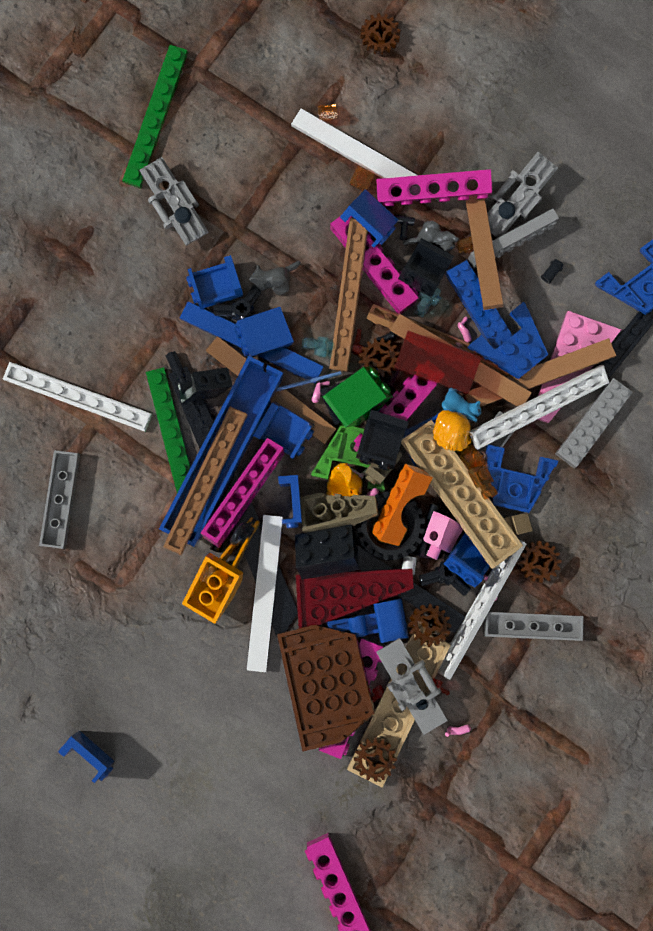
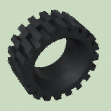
(410, 542)

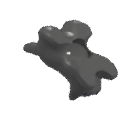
(432, 233)
(277, 278)

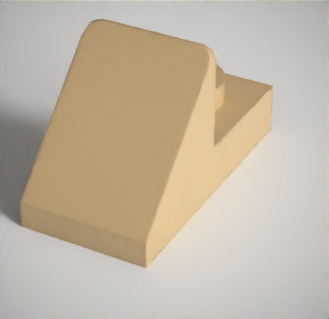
(519, 523)

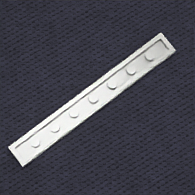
(350, 148)
(77, 396)
(539, 407)
(264, 593)
(477, 614)

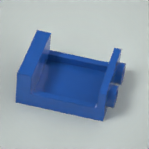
(371, 216)
(215, 284)
(263, 332)
(285, 429)
(293, 481)
(467, 561)
(90, 752)

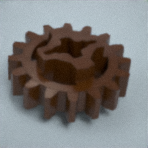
(387, 29)
(388, 356)
(536, 553)
(438, 625)
(386, 764)

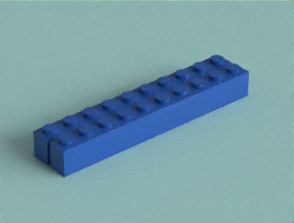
(251, 395)

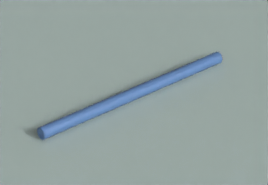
(309, 381)

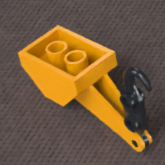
(217, 580)

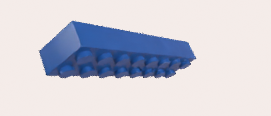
(468, 290)

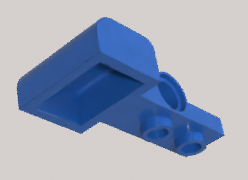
(386, 620)

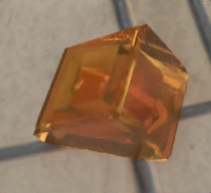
(471, 457)

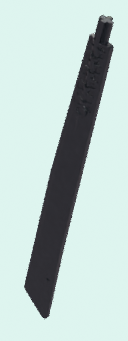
(201, 422)

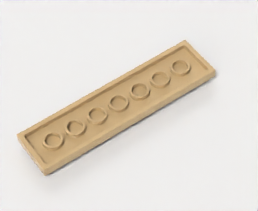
(456, 489)
(388, 719)

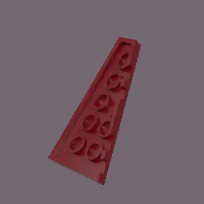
(343, 593)

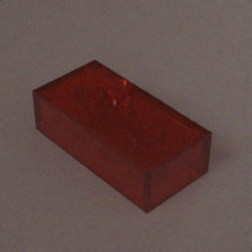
(437, 362)

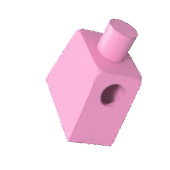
(441, 534)

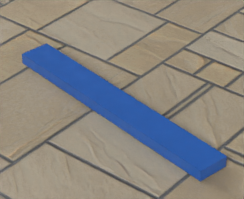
(224, 329)

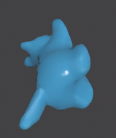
(456, 403)

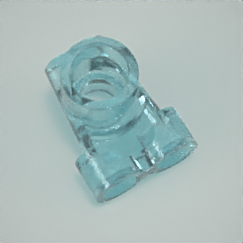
(427, 301)
(321, 345)

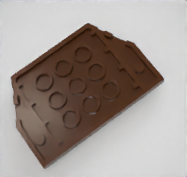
(325, 684)

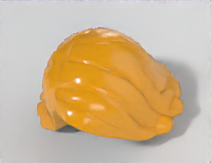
(452, 430)
(344, 481)

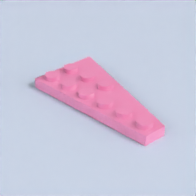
(576, 334)

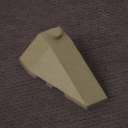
(331, 511)

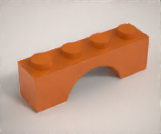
(410, 483)

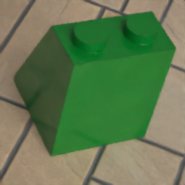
(358, 396)

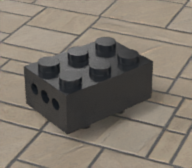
(326, 552)

